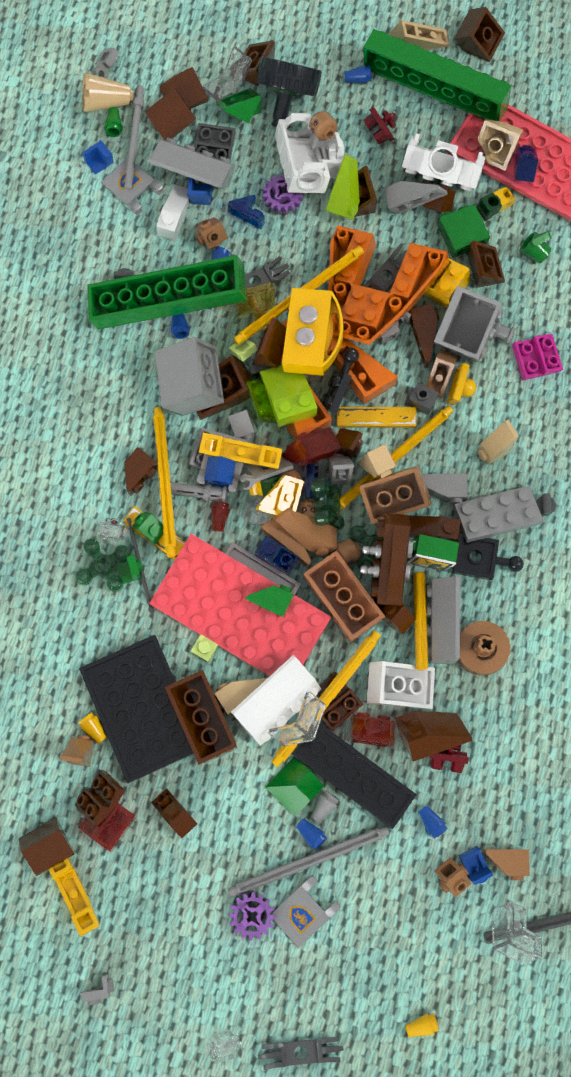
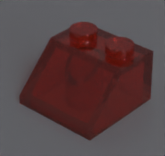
(372, 730)

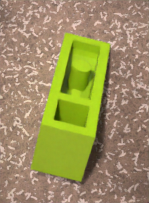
(345, 192)

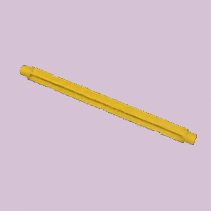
(312, 284)
(401, 451)
(164, 482)
(335, 686)

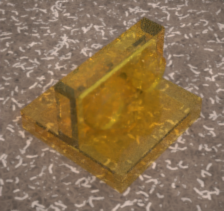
(258, 301)

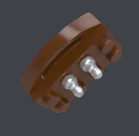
(392, 565)

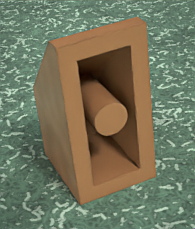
(441, 371)
(510, 861)

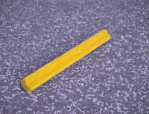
(420, 614)

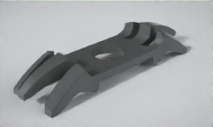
(391, 266)
(267, 276)
(287, 1055)

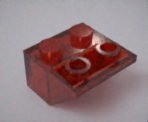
(312, 447)
(111, 829)

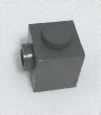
(422, 398)

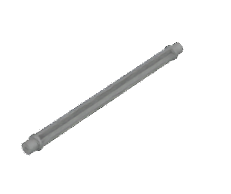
(308, 861)

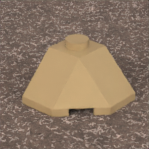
(499, 142)

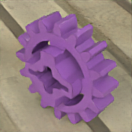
(282, 202)
(259, 909)

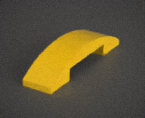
(240, 451)
(75, 897)

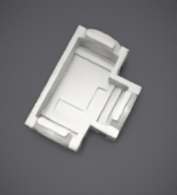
(306, 159)
(441, 165)

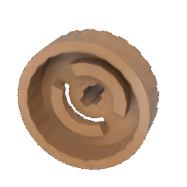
(497, 651)

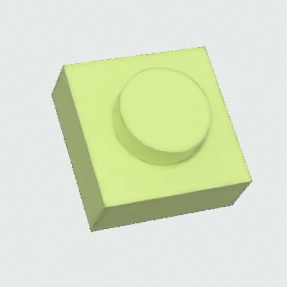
(243, 350)
(204, 648)

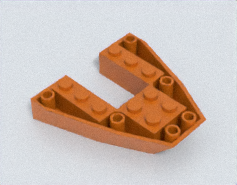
(373, 312)
(367, 381)

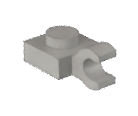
(105, 60)

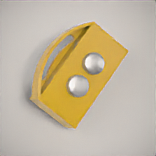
(311, 332)

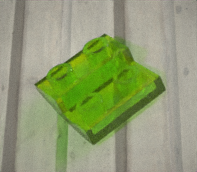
(260, 401)

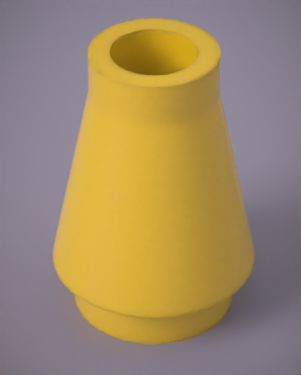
(93, 727)
(422, 1026)

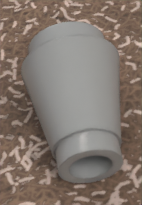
(325, 805)

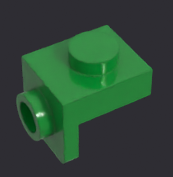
(149, 527)
(130, 570)

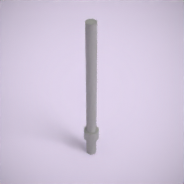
(138, 104)

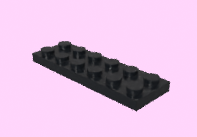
(355, 776)

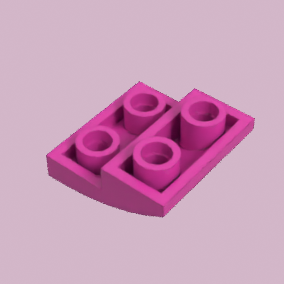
(537, 357)

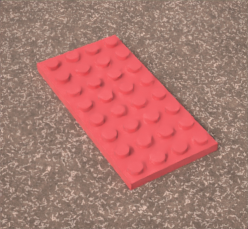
(553, 171)
(209, 595)

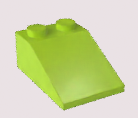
(288, 395)

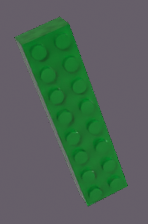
(436, 76)
(167, 292)

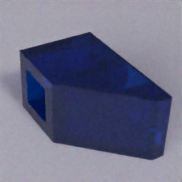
(525, 163)
(276, 555)

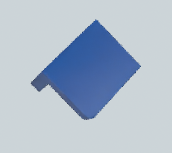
(98, 157)
(199, 193)
(219, 470)

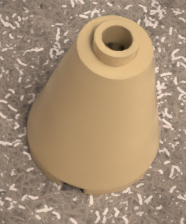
(103, 93)

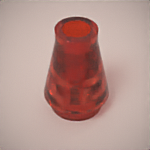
(220, 513)

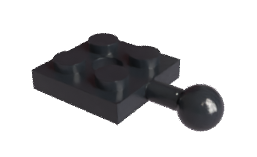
(339, 382)
(486, 566)

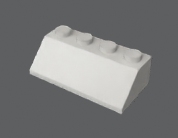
(275, 700)

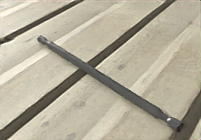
(138, 557)

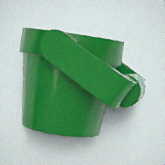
(536, 247)

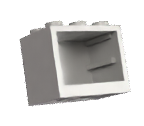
(469, 324)
(188, 376)

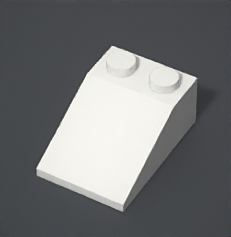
(400, 685)

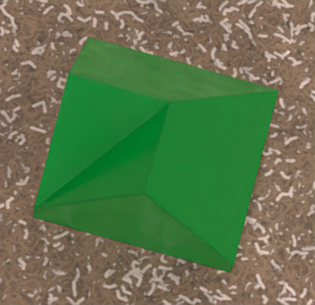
(242, 104)
(294, 786)

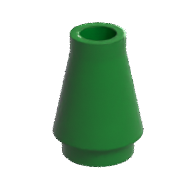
(113, 123)

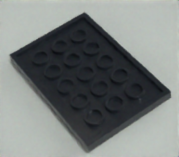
(136, 708)

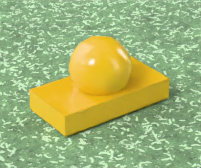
(461, 385)

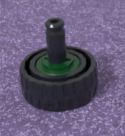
(288, 81)

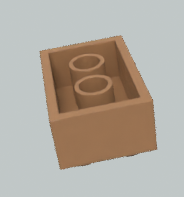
(395, 493)

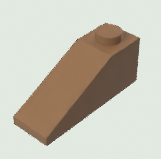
(280, 535)
(315, 538)
(78, 751)

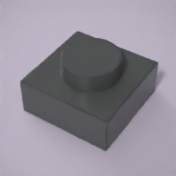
(255, 371)

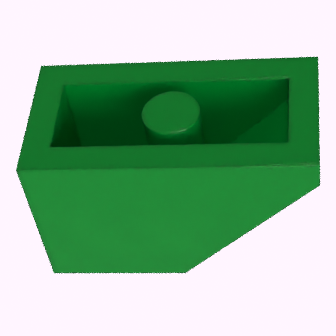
(273, 599)

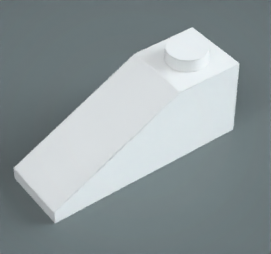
(173, 213)

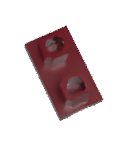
(374, 119)
(457, 759)

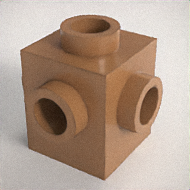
(210, 233)
(452, 877)

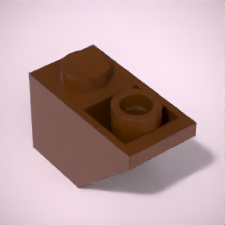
(442, 204)
(350, 442)
(137, 469)
(396, 616)
(174, 813)

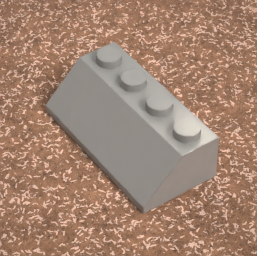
(193, 163)
(444, 620)

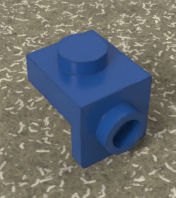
(475, 865)

